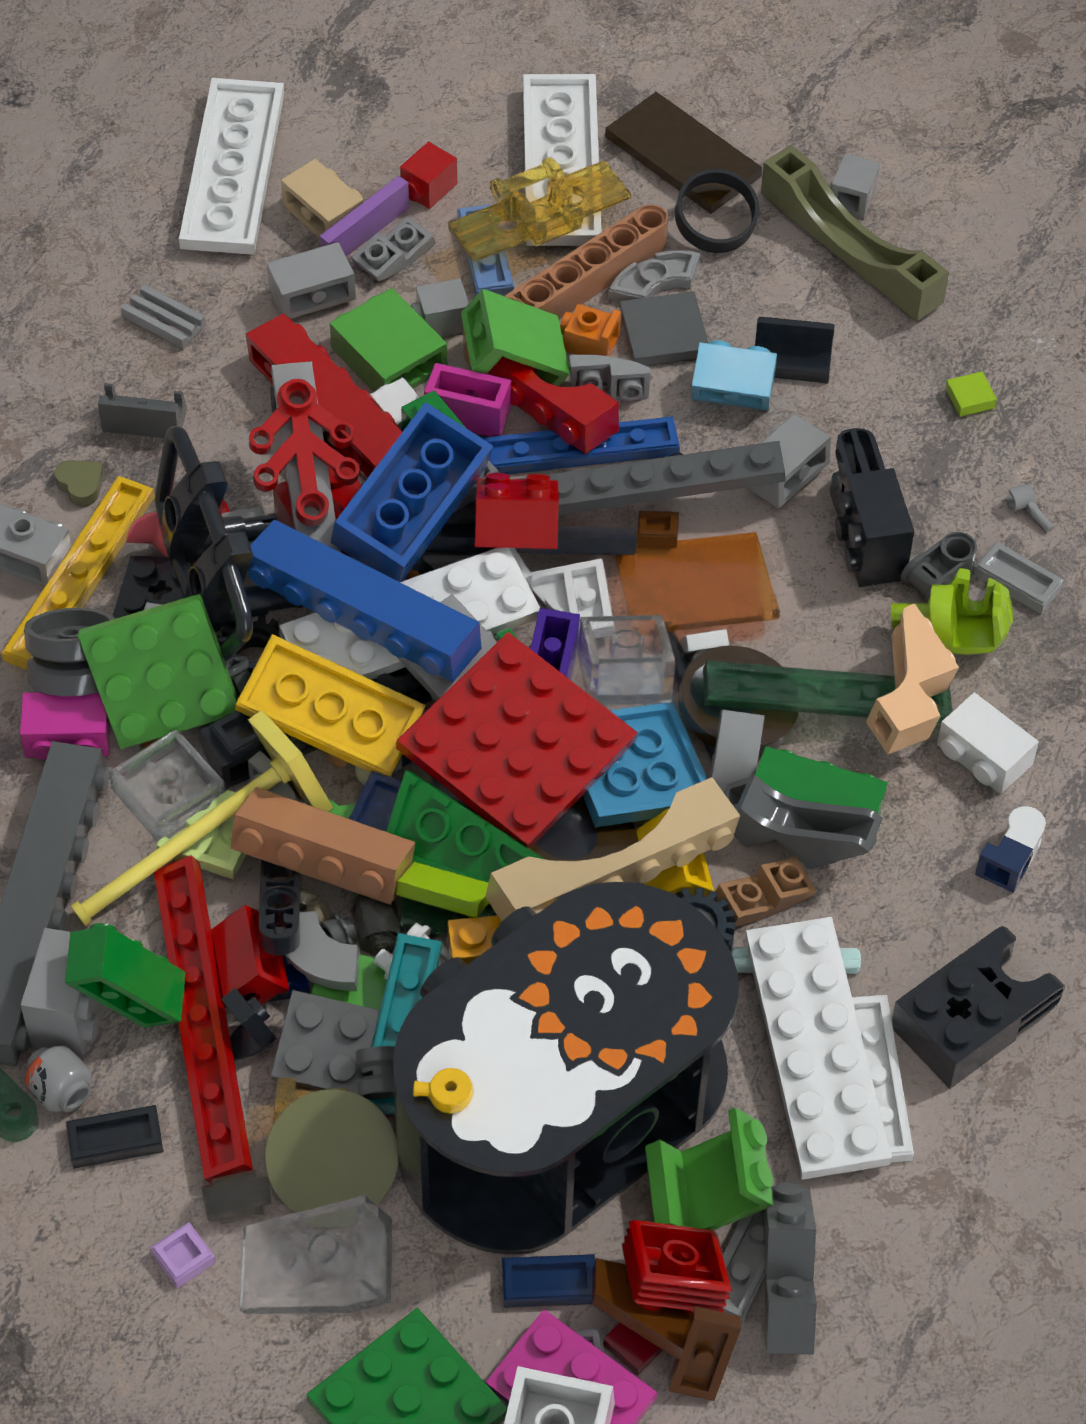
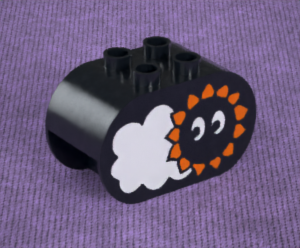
(580, 1051)

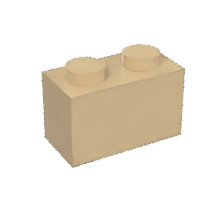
(318, 196)

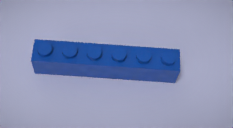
(364, 601)

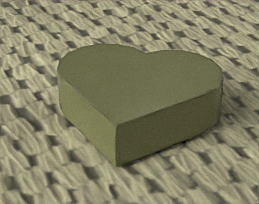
(80, 480)

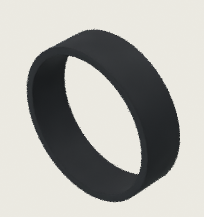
(722, 177)

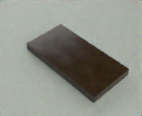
(678, 148)

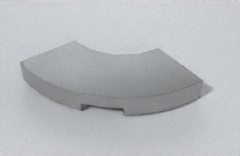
(655, 275)
(323, 958)

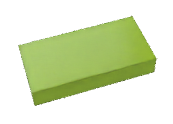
(443, 889)

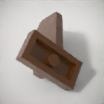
(697, 1341)

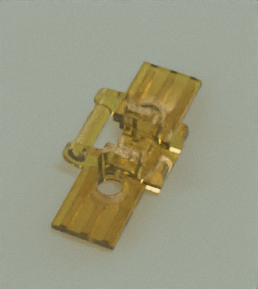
(540, 219)

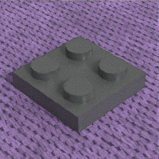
(322, 1042)

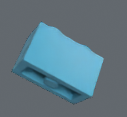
(734, 375)

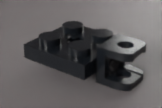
(143, 580)

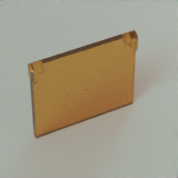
(700, 582)

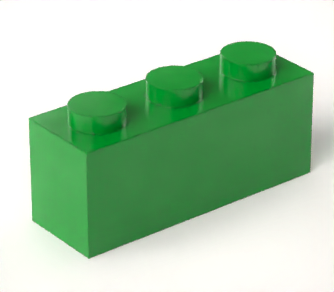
(819, 781)
(125, 976)

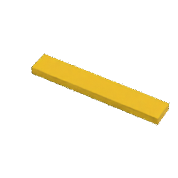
(86, 559)

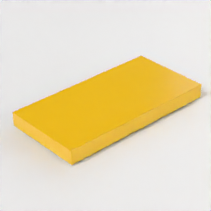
(329, 706)

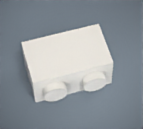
(987, 743)

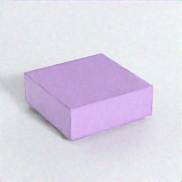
(183, 1255)

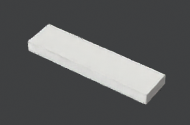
(882, 1057)

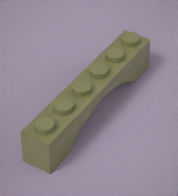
(901, 274)

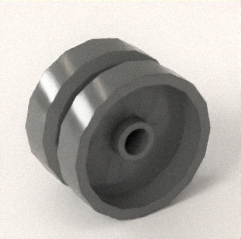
(57, 657)

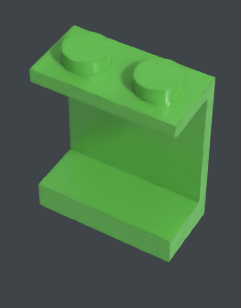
(516, 331)
(713, 1179)

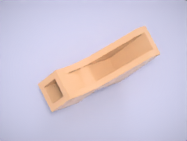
(921, 671)

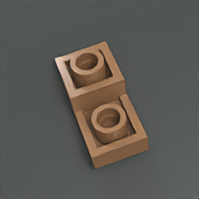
(768, 892)

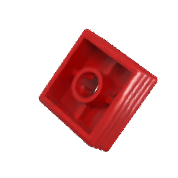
(675, 1267)

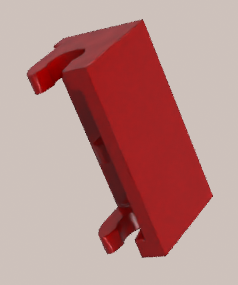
(242, 960)

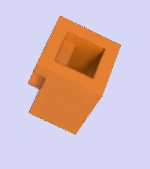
(590, 331)

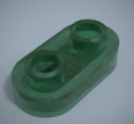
(13, 1097)

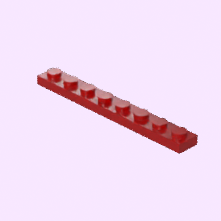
(203, 1021)

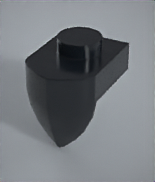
(252, 1034)

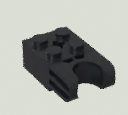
(869, 511)
(972, 1009)

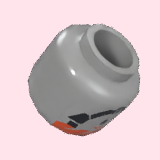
(58, 1078)

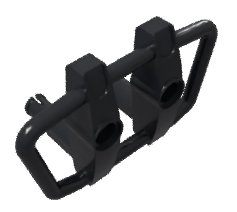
(193, 524)

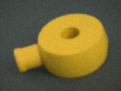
(438, 1091)

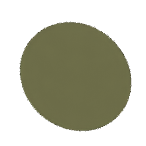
(331, 1150)

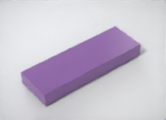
(369, 217)

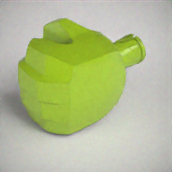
(963, 623)

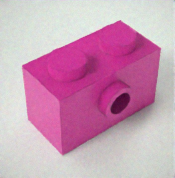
(475, 398)

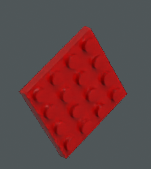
(516, 740)

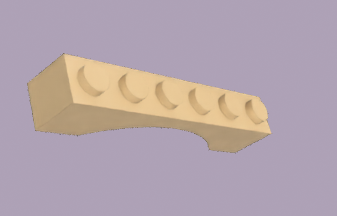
(695, 823)

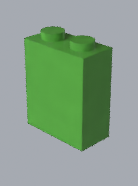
(387, 342)

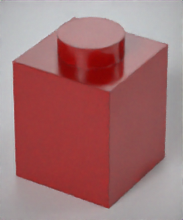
(429, 174)

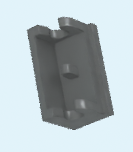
(140, 415)

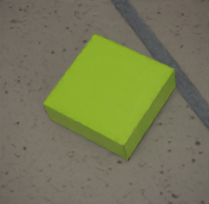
(971, 393)

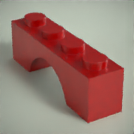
(577, 414)

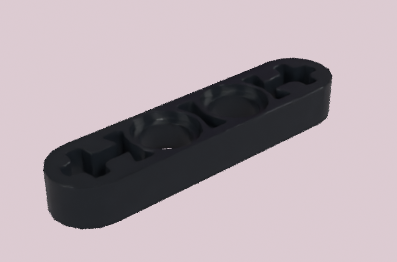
(269, 918)

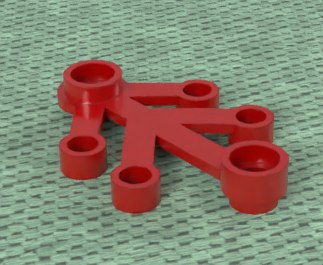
(303, 445)

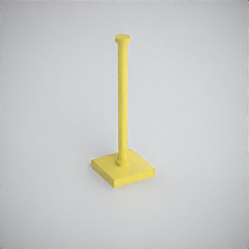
(286, 766)

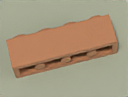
(321, 845)

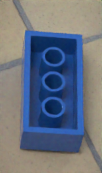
(411, 493)

